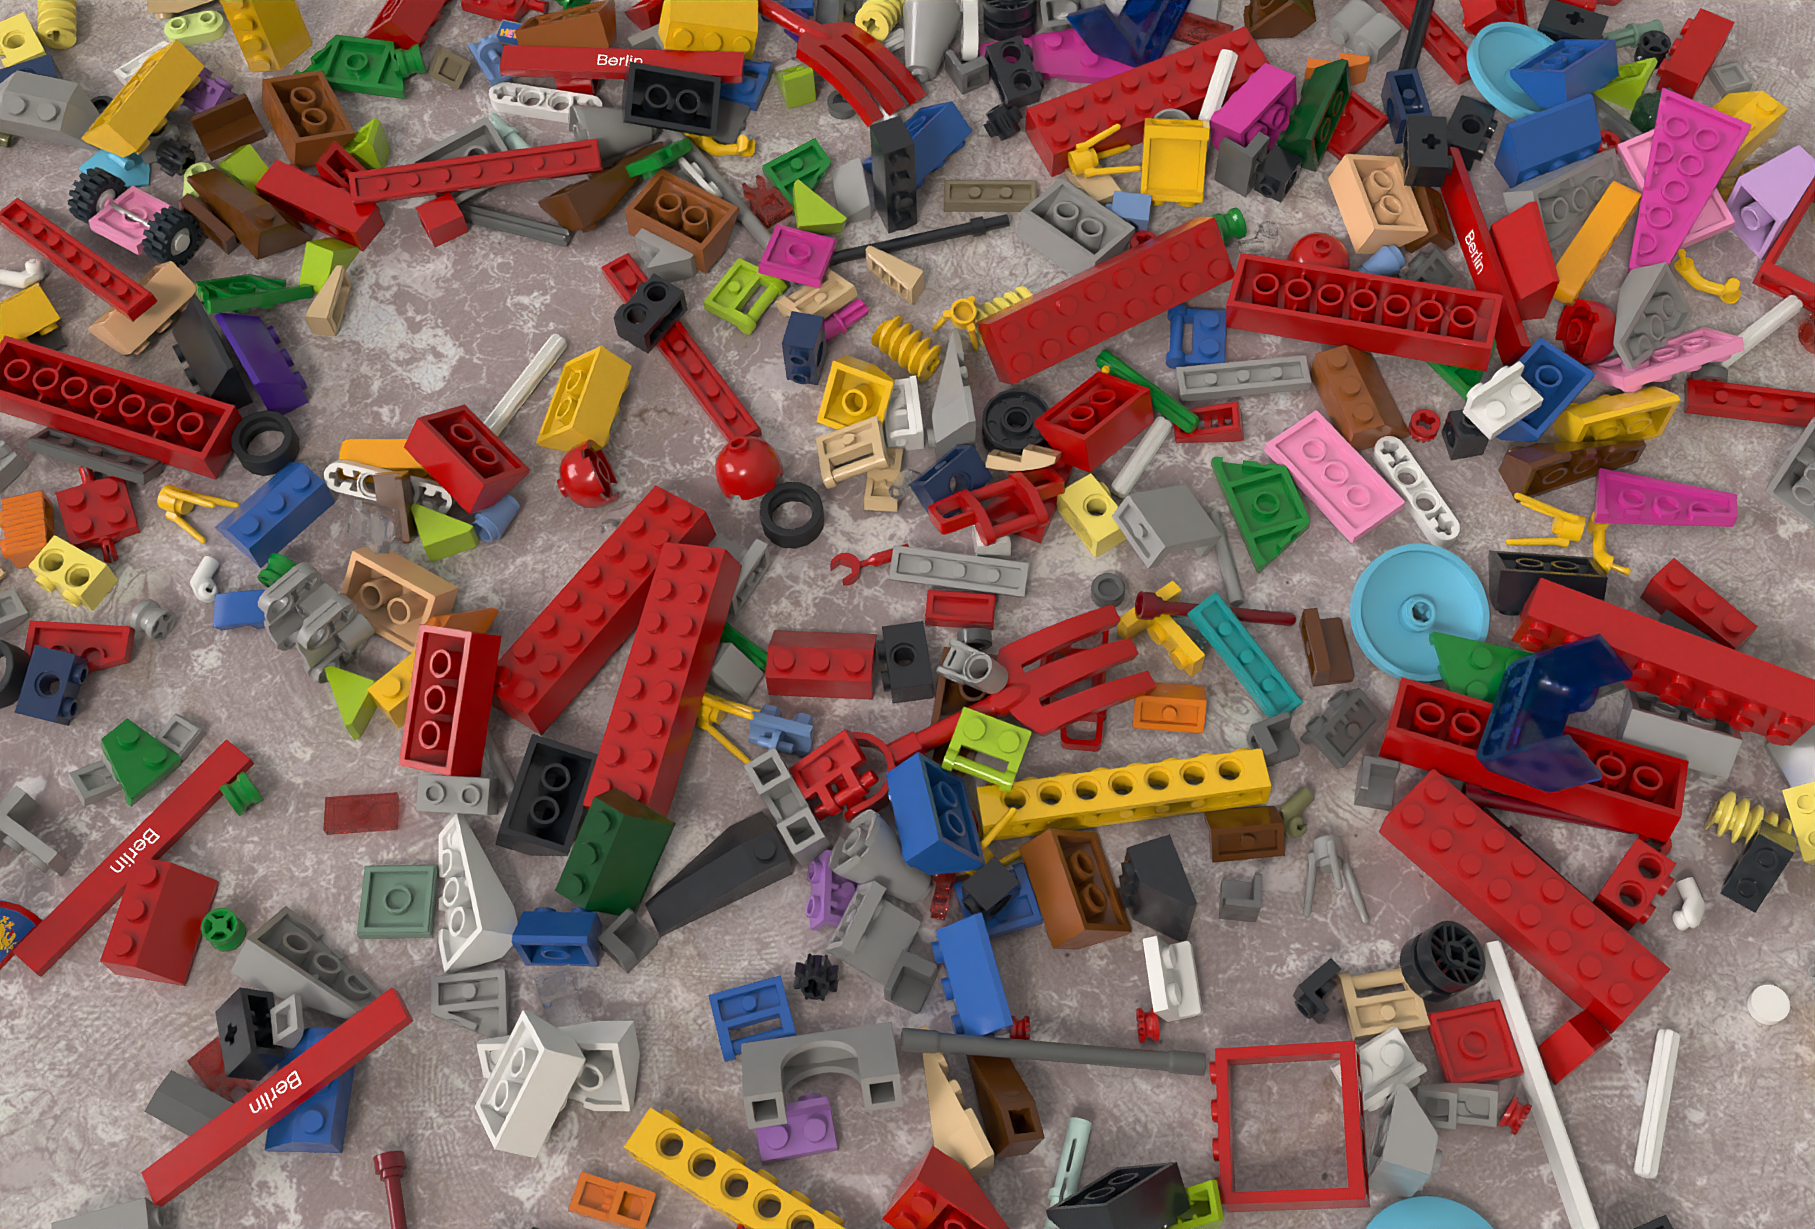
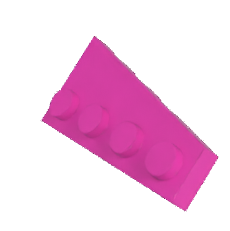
(1652, 501)

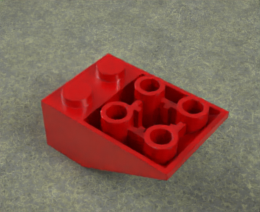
(941, 1196)

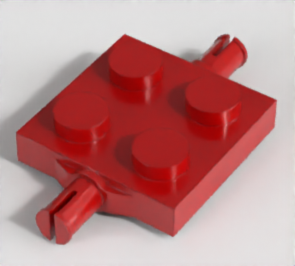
(504, 9)
(98, 513)

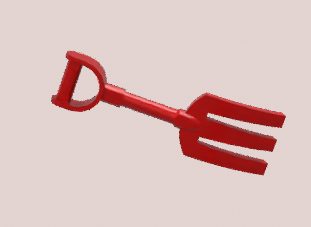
(848, 53)
(1025, 691)

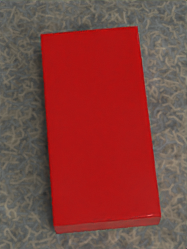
(960, 609)

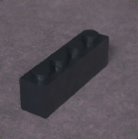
(894, 174)

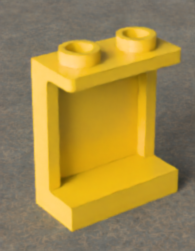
(1174, 160)

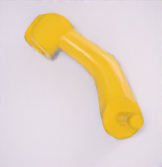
(742, 148)
(1728, 292)
(1599, 548)

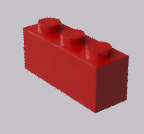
(1694, 53)
(1697, 604)

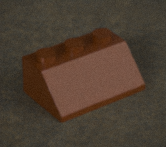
(580, 26)
(305, 116)
(683, 217)
(1356, 397)
(1074, 888)

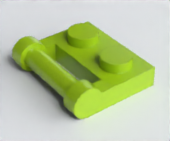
(735, 291)
(990, 738)

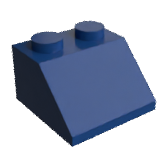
(558, 938)

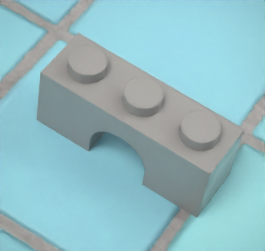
(788, 807)

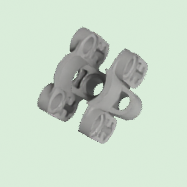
(315, 620)

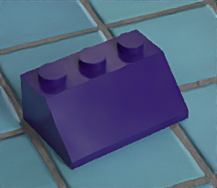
(263, 362)

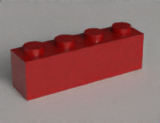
(320, 204)

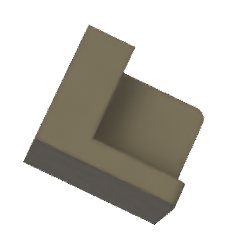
(448, 66)

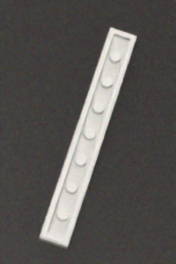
(1539, 1093)

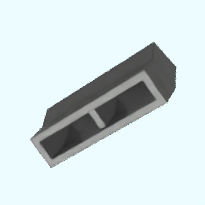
(185, 1104)

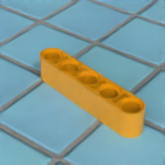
(1594, 240)
(382, 454)

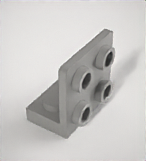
(754, 565)
(872, 933)

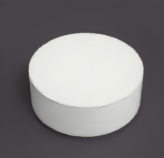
(1768, 1004)

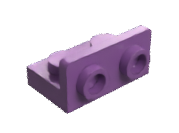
(208, 92)
(828, 893)
(806, 1133)

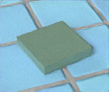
(398, 901)

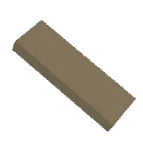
(988, 195)

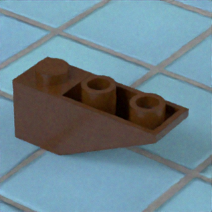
(1005, 1106)

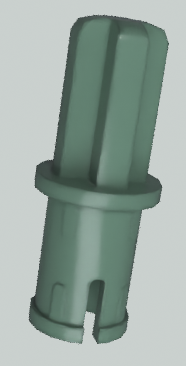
(1632, 33)

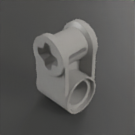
(968, 666)

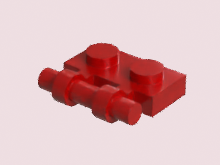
(828, 765)

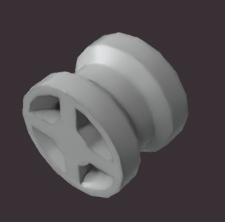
(152, 619)

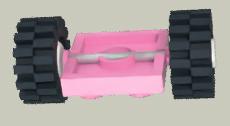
(134, 218)

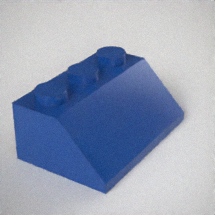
(1567, 70)
(935, 134)
(1548, 140)
(1556, 380)
(277, 512)
(933, 817)
(972, 978)
(321, 1120)

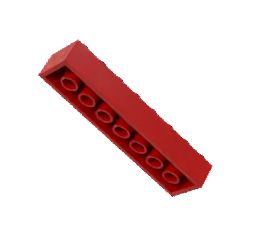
(1136, 94)
(1105, 300)
(1363, 311)
(116, 408)
(593, 612)
(1675, 663)
(666, 675)
(1443, 732)
(1523, 901)

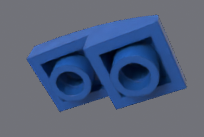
(238, 610)

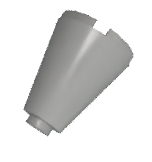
(927, 34)
(607, 125)
(874, 854)

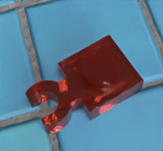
(766, 204)
(942, 894)
(210, 1068)

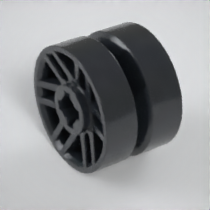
(1009, 18)
(1442, 961)

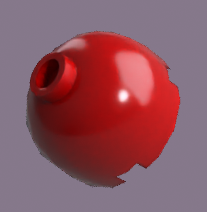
(1320, 250)
(1587, 331)
(747, 467)
(587, 477)

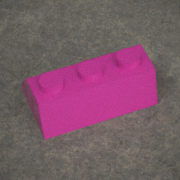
(1256, 107)

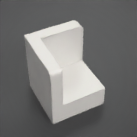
(999, 550)

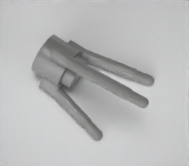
(1331, 858)

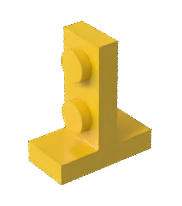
(1166, 631)

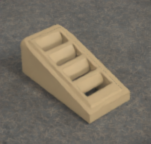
(897, 274)
(329, 305)

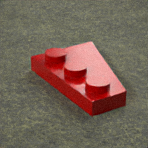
(1010, 506)
(101, 644)

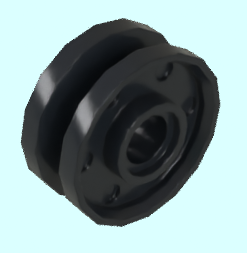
(1012, 408)

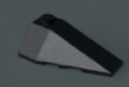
(730, 868)

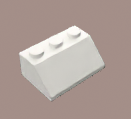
(529, 1086)

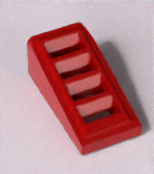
(1222, 433)

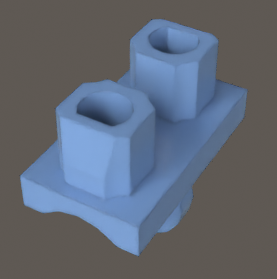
(488, 57)
(786, 735)

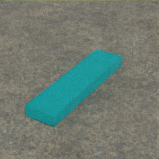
(1244, 656)

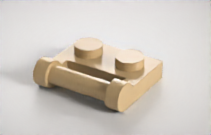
(832, 295)
(848, 445)
(1378, 1013)

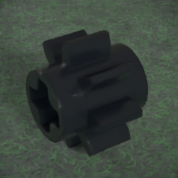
(1003, 121)
(175, 156)
(816, 977)

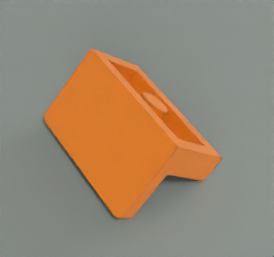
(1171, 708)

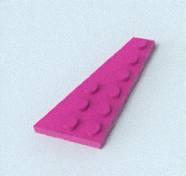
(1066, 57)
(1684, 167)

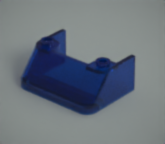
(1136, 35)
(1532, 709)

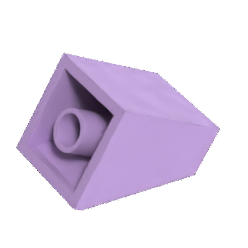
(1768, 197)

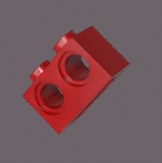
(1629, 882)

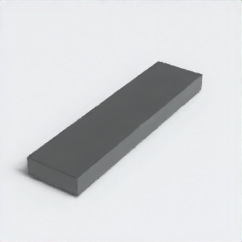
(95, 455)

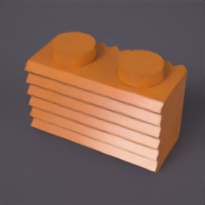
(27, 526)

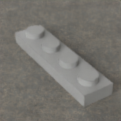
(1242, 378)
(959, 571)

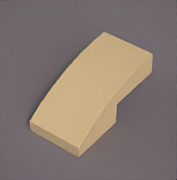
(1098, 187)
(1031, 458)
(879, 482)

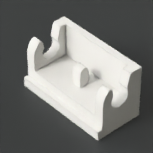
(904, 417)

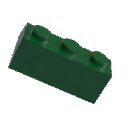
(1317, 113)
(614, 854)

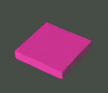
(797, 256)

